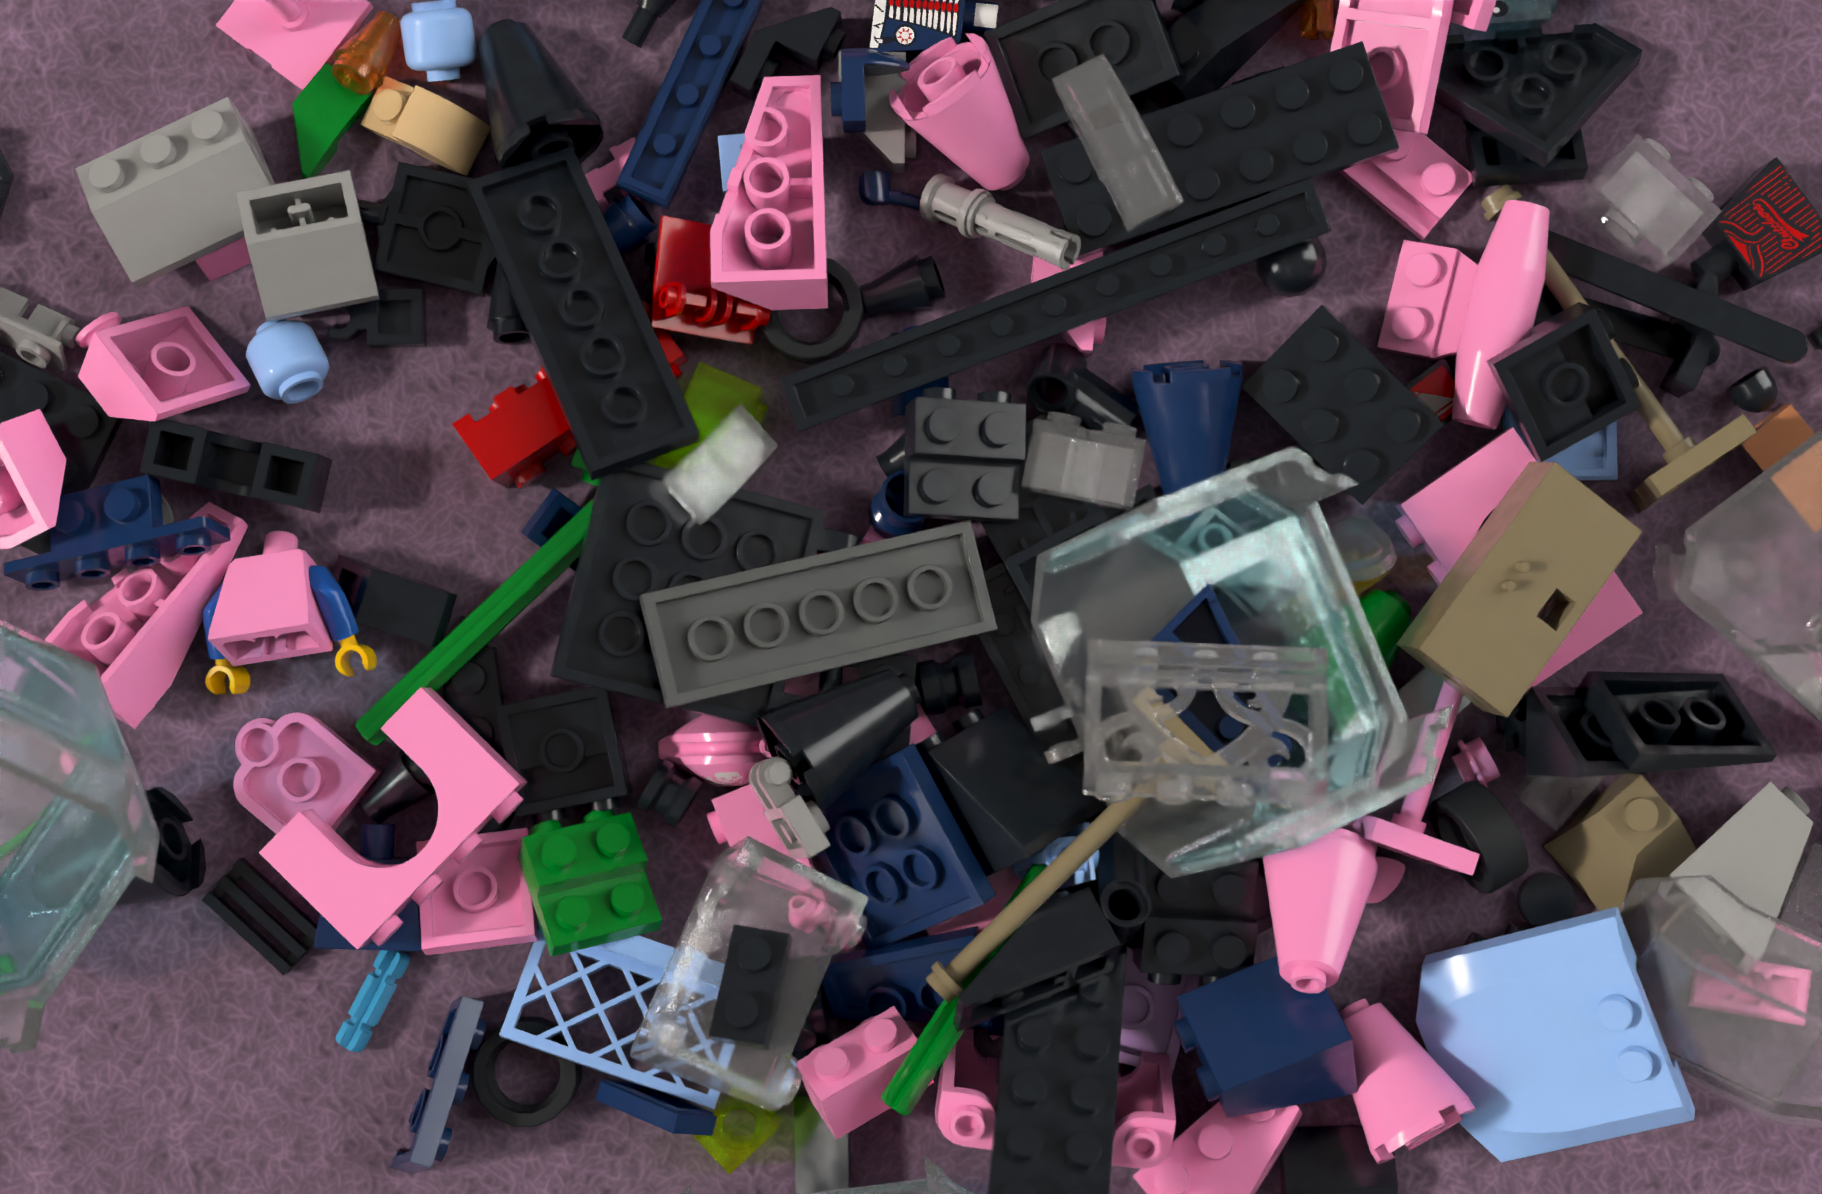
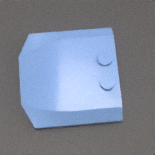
(1550, 1037)

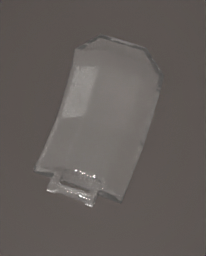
(1731, 995)

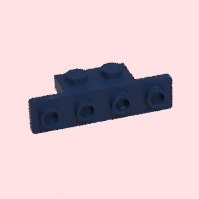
(110, 530)

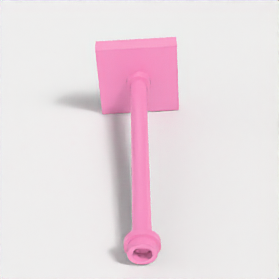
(294, 34)
(1406, 830)

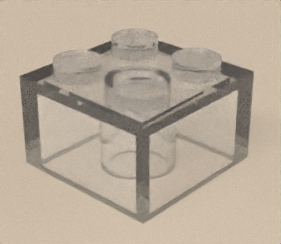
(1644, 204)

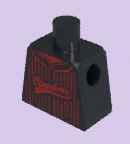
(1761, 229)

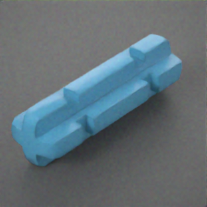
(372, 1000)

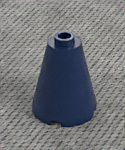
(1188, 417)

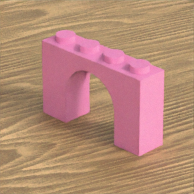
(1455, 504)
(367, 896)

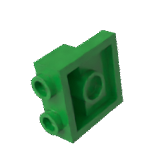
(588, 881)

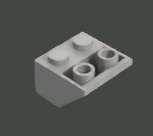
(307, 245)

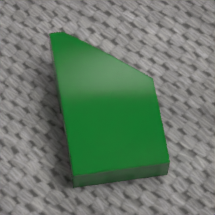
(322, 117)

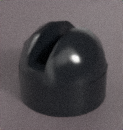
(1754, 391)

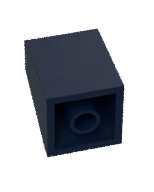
(1265, 1042)

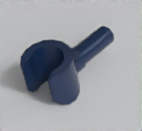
(875, 191)

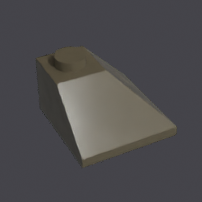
(1620, 839)

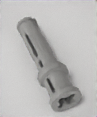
(979, 215)

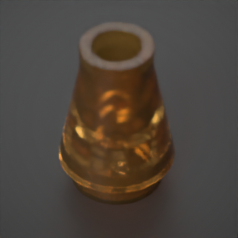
(367, 56)

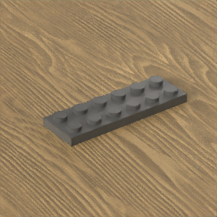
(817, 613)

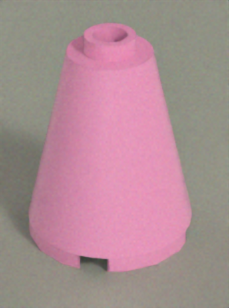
(964, 111)
(1318, 904)
(1400, 1087)

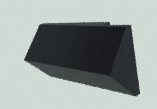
(1639, 725)

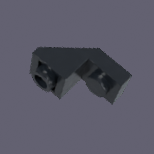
(802, 39)
(395, 601)

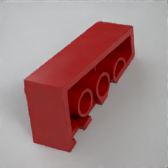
(529, 426)

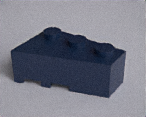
(1206, 623)

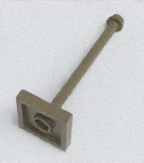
(1683, 456)
(948, 980)

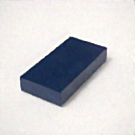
(656, 1108)

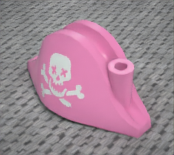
(715, 750)

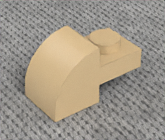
(426, 125)

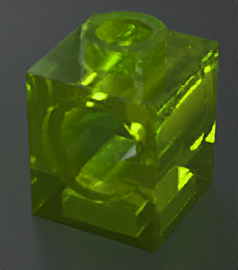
(733, 1149)

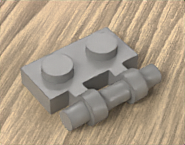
(795, 822)

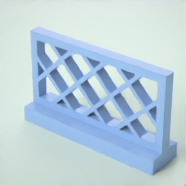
(632, 956)

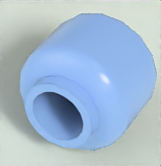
(438, 39)
(287, 360)

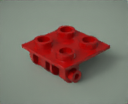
(683, 288)

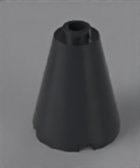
(532, 99)
(839, 732)
(178, 863)

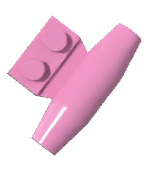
(1453, 306)

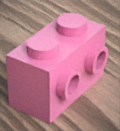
(854, 1070)

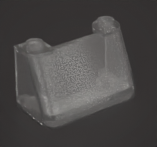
(763, 891)

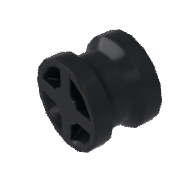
(670, 793)

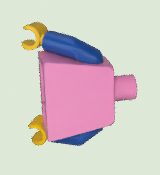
(277, 610)

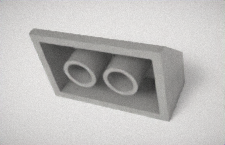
(175, 190)

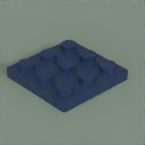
(901, 850)

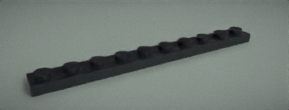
(1055, 305)

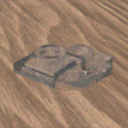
(720, 464)

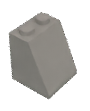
(1756, 849)

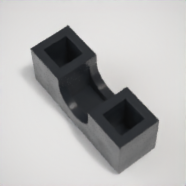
(236, 465)

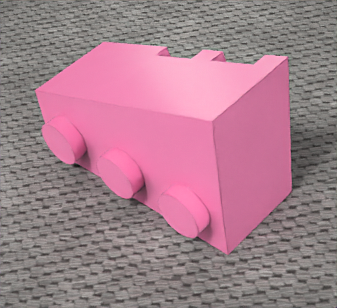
(1222, 1153)

